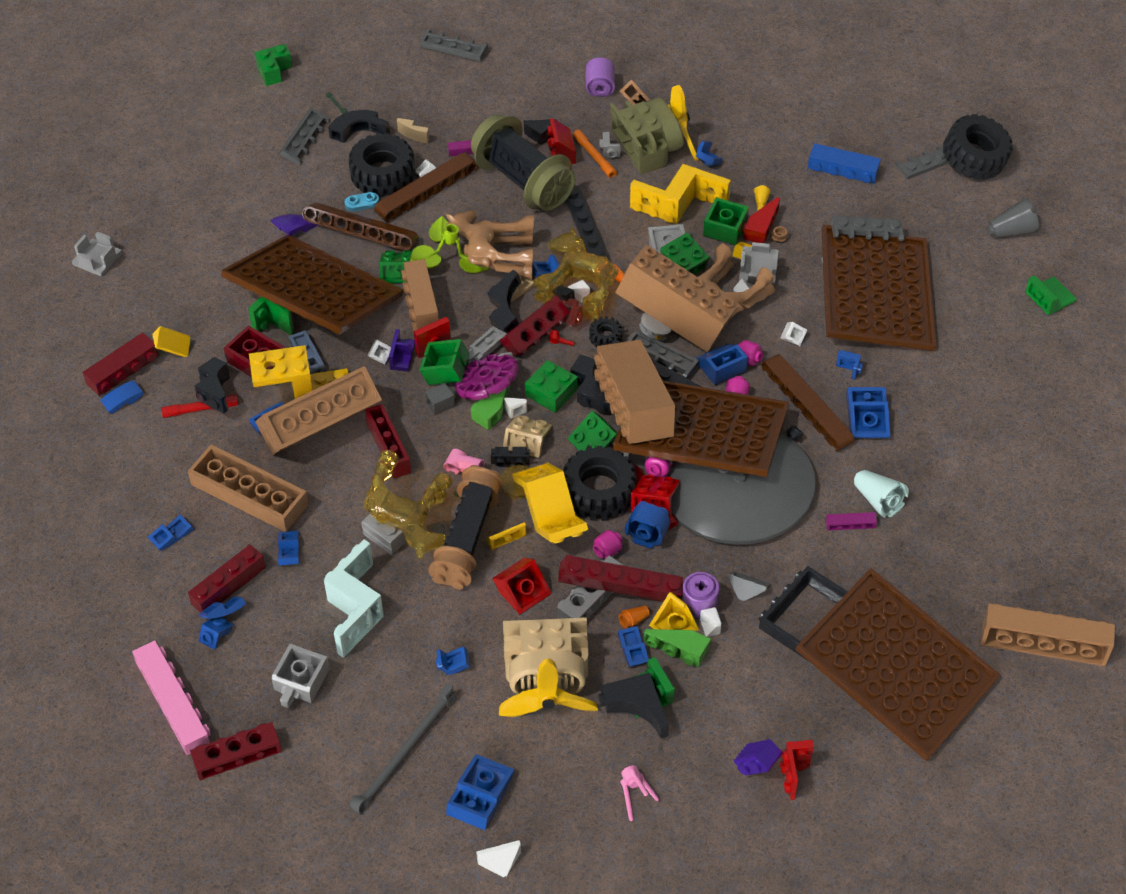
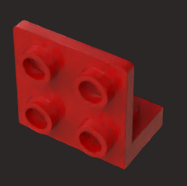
(654, 491)
(795, 757)

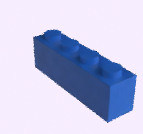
(844, 163)

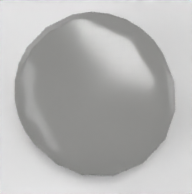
(653, 328)

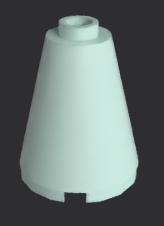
(881, 492)

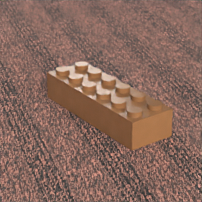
(248, 488)
(1047, 634)

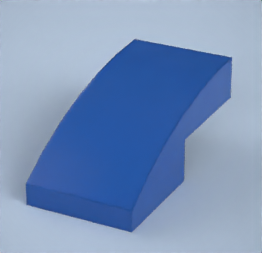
(120, 396)
(166, 536)
(288, 548)
(218, 609)
(632, 646)

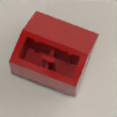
(561, 140)

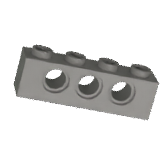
(580, 596)

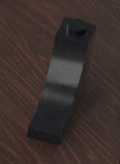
(637, 697)

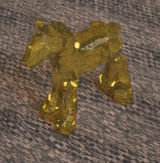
(581, 266)
(402, 511)

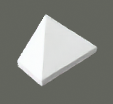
(500, 858)

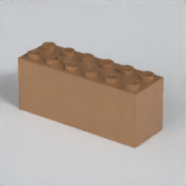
(676, 298)
(634, 391)
(318, 410)

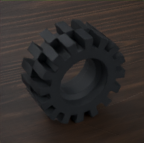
(604, 324)

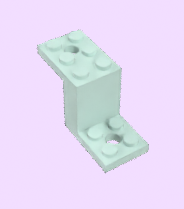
(353, 598)

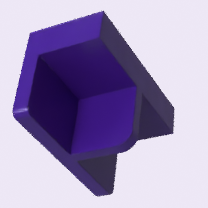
(401, 353)

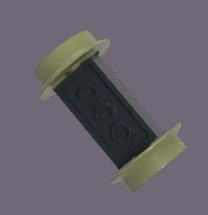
(543, 179)

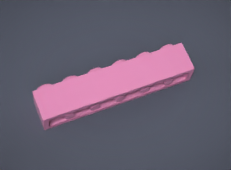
(171, 697)

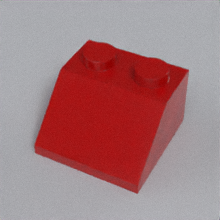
(522, 585)

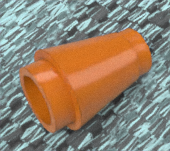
(633, 616)

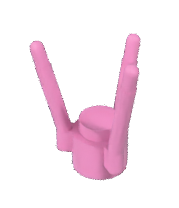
(635, 779)

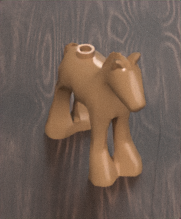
(486, 233)
(746, 299)

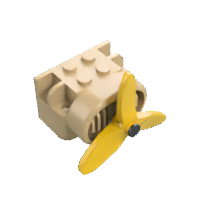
(545, 665)

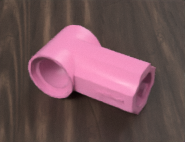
(459, 461)

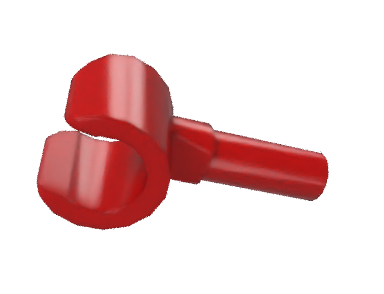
(555, 338)

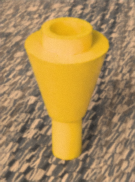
(761, 196)

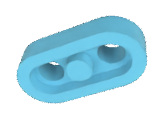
(361, 201)

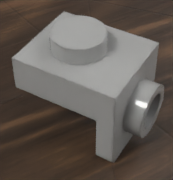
(609, 150)

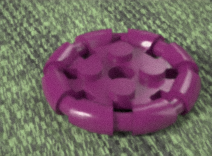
(487, 377)

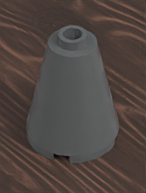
(1014, 221)

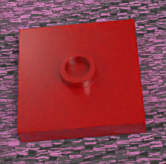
(433, 332)

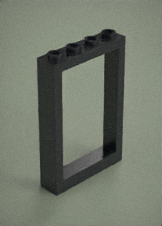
(789, 594)

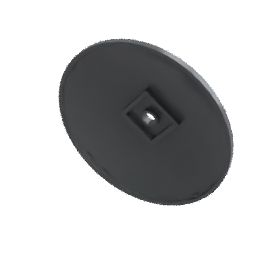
(744, 506)

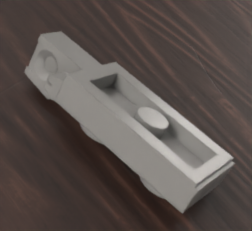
(485, 344)

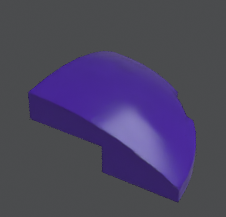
(292, 223)

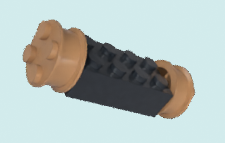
(455, 559)

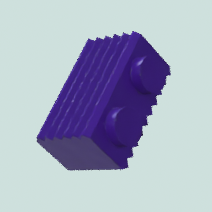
(757, 757)

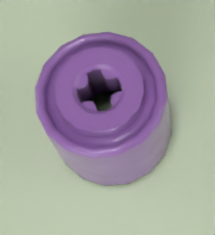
(600, 77)
(700, 592)

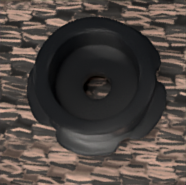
(794, 433)

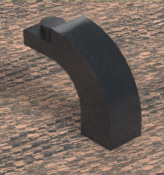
(356, 121)

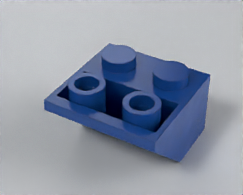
(723, 363)

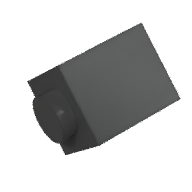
(440, 398)

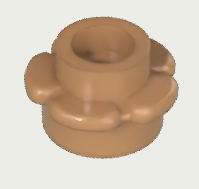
(780, 234)

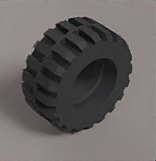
(987, 135)
(381, 149)
(605, 463)

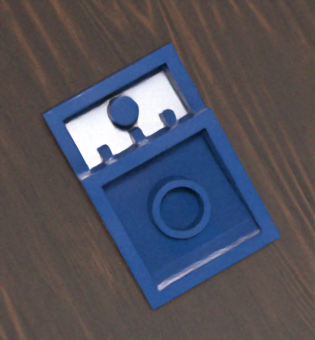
(868, 412)
(479, 792)

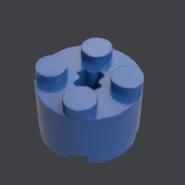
(647, 524)

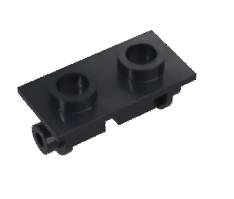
(501, 457)

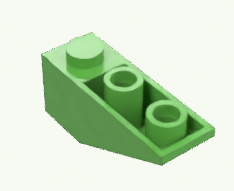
(489, 410)
(683, 644)

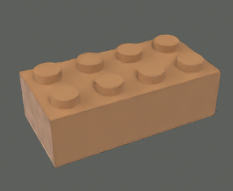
(420, 294)

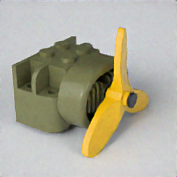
(652, 130)

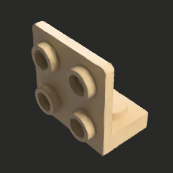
(526, 433)

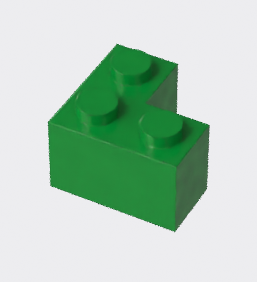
(271, 62)

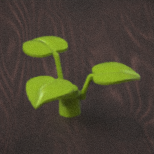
(444, 234)

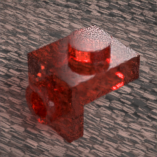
(575, 316)

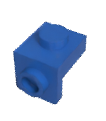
(709, 158)
(540, 268)
(849, 361)
(213, 630)
(453, 661)

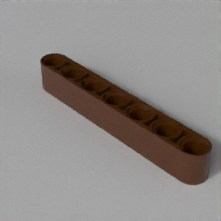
(425, 186)
(368, 225)
(808, 402)

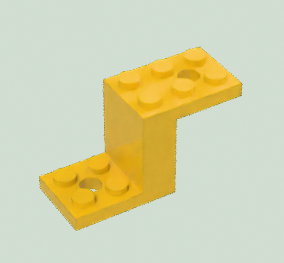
(674, 201)
(289, 366)
(550, 502)

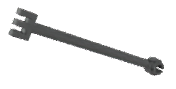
(447, 699)

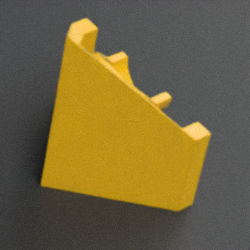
(674, 615)

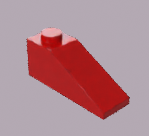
(761, 222)

